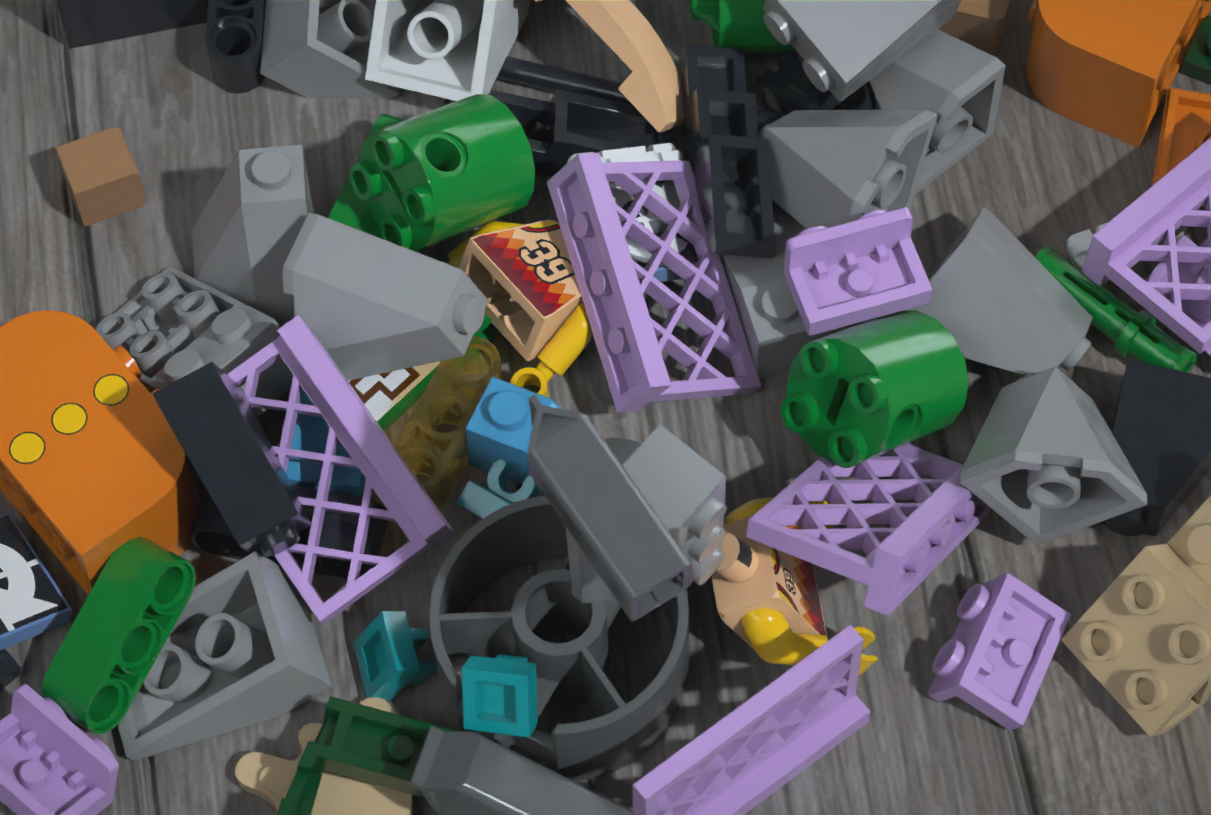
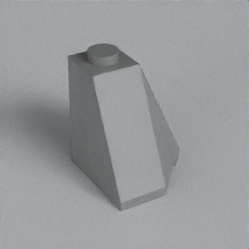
(949, 81)
(846, 162)
(252, 228)
(378, 301)
(1005, 302)
(1050, 460)

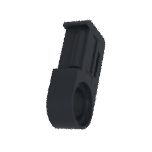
(792, 90)

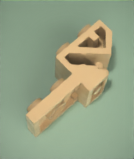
(1153, 630)

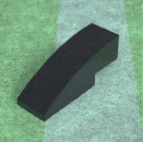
(577, 125)

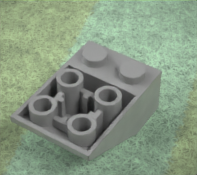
(187, 324)

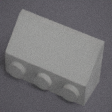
(321, 48)
(684, 495)

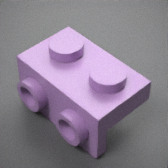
(855, 271)
(50, 762)

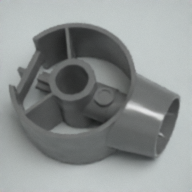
(543, 608)

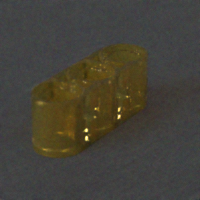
(447, 401)

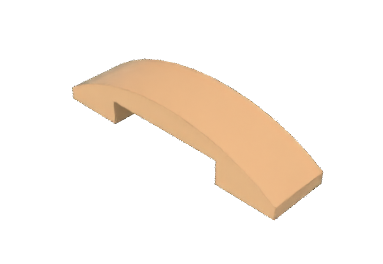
(654, 80)

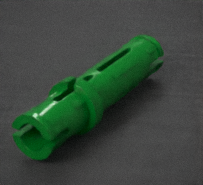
(1129, 330)

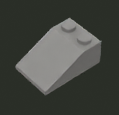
(766, 302)
(230, 661)

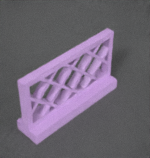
(1136, 237)
(615, 284)
(369, 451)
(895, 556)
(763, 739)

